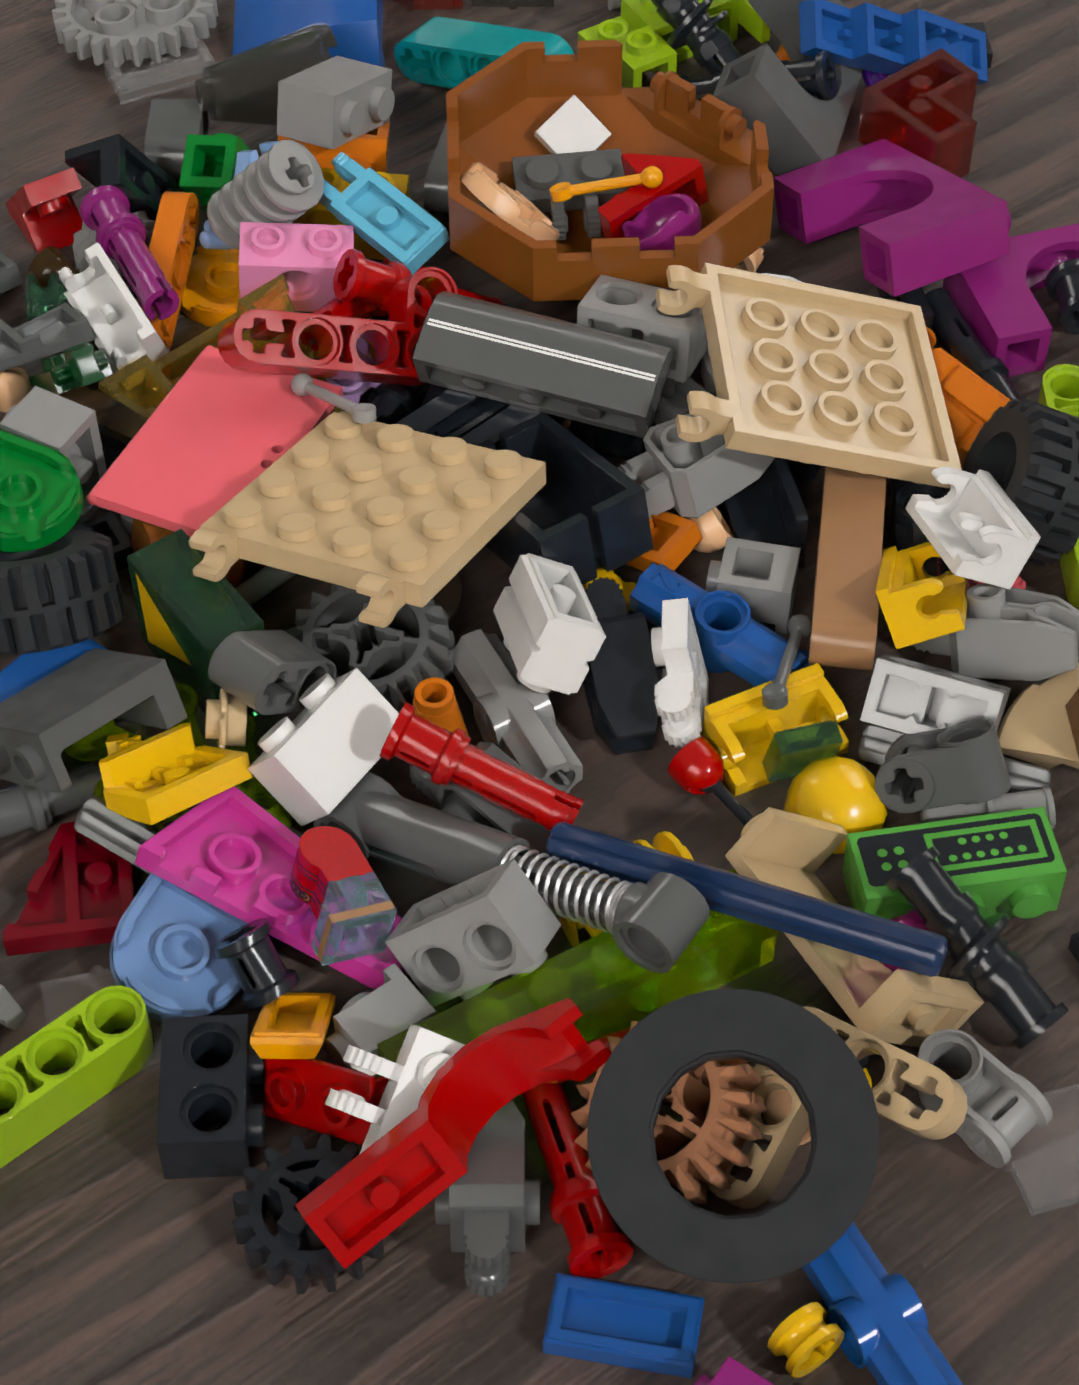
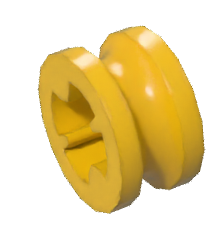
(805, 1339)

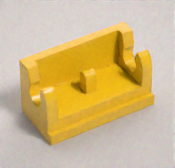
(916, 603)
(744, 727)

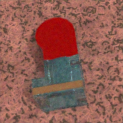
(343, 895)

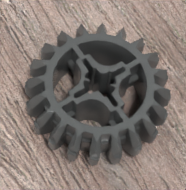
(397, 661)

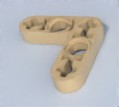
(786, 1136)

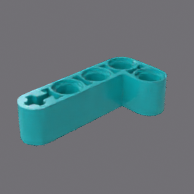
(452, 50)

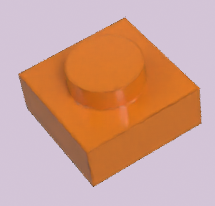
(672, 541)

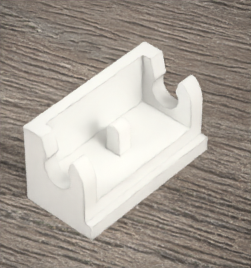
(112, 311)
(975, 527)

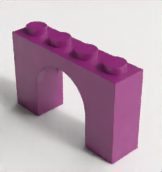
(917, 214)
(1000, 300)

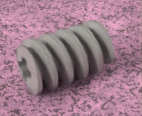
(269, 190)

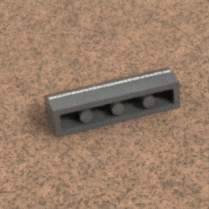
(542, 363)

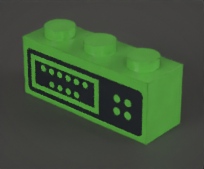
(999, 858)

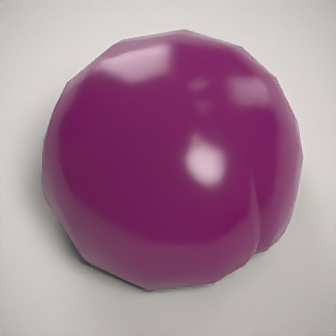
(663, 220)

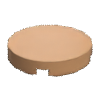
(508, 204)

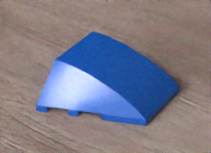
(353, 22)

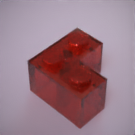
(925, 111)

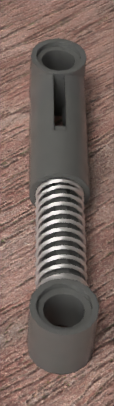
(647, 920)

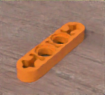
(173, 249)

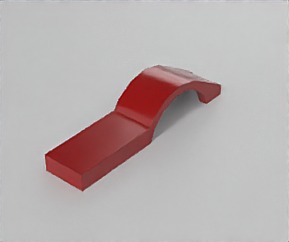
(433, 1143)

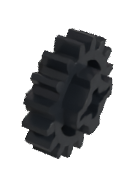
(278, 1189)

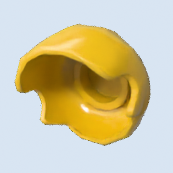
(837, 793)

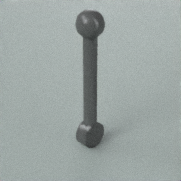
(776, 694)

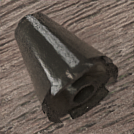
(247, 83)

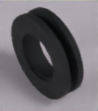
(761, 1031)

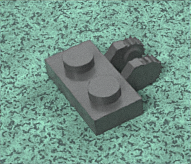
(538, 173)

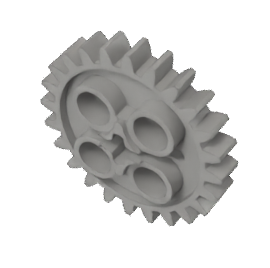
(132, 28)

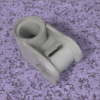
(999, 1101)

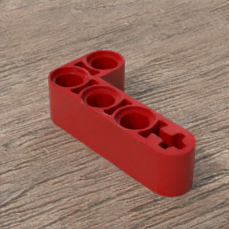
(337, 338)

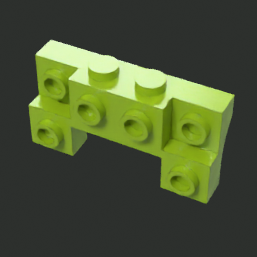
(646, 35)

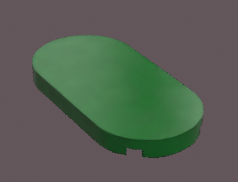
(37, 494)

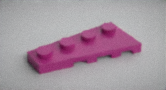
(243, 864)

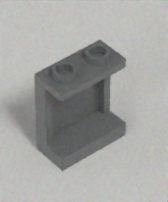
(75, 703)

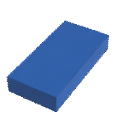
(623, 1325)

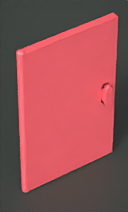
(207, 443)

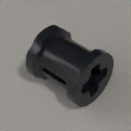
(1063, 287)
(256, 964)

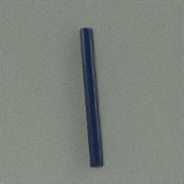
(757, 900)

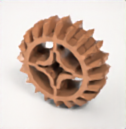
(710, 1140)

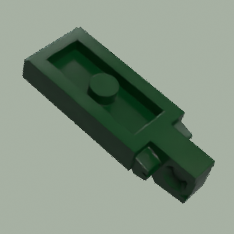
(72, 369)

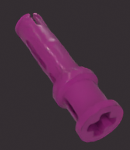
(123, 239)

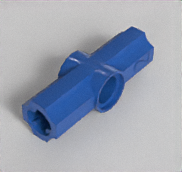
(722, 623)
(878, 1314)

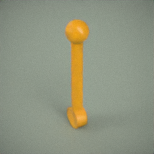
(650, 177)

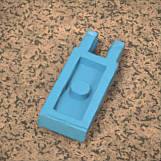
(383, 215)

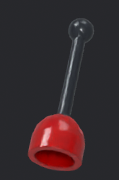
(700, 771)

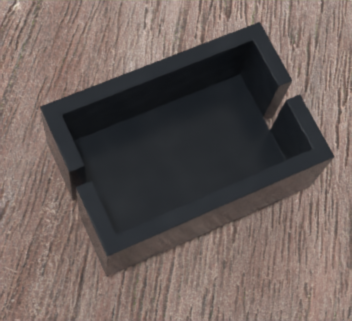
(584, 512)

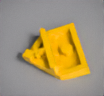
(166, 773)

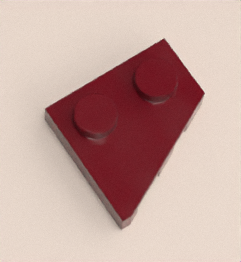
(72, 897)

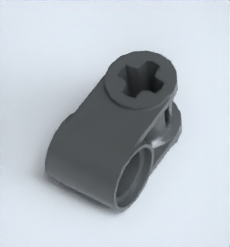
(954, 766)

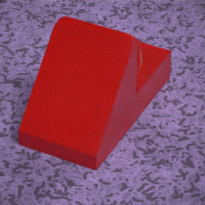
(679, 176)
(47, 210)

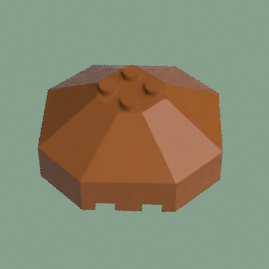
(512, 97)

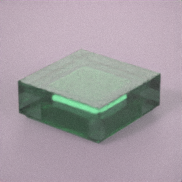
(798, 747)

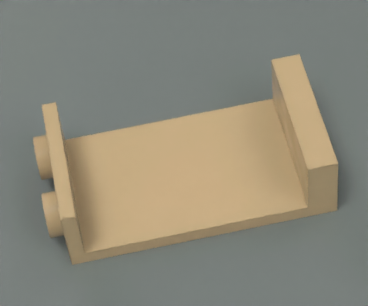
(890, 1005)

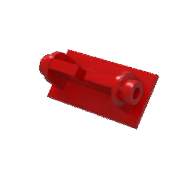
(299, 1090)

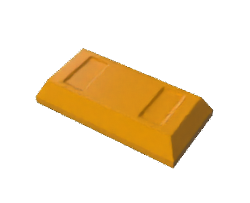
(293, 1026)

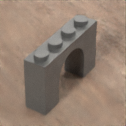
(798, 125)

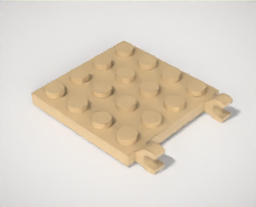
(814, 375)
(371, 511)

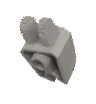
(691, 474)
(1011, 636)

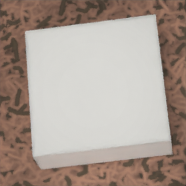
(572, 129)

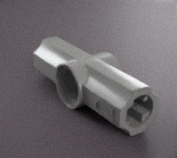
(511, 713)

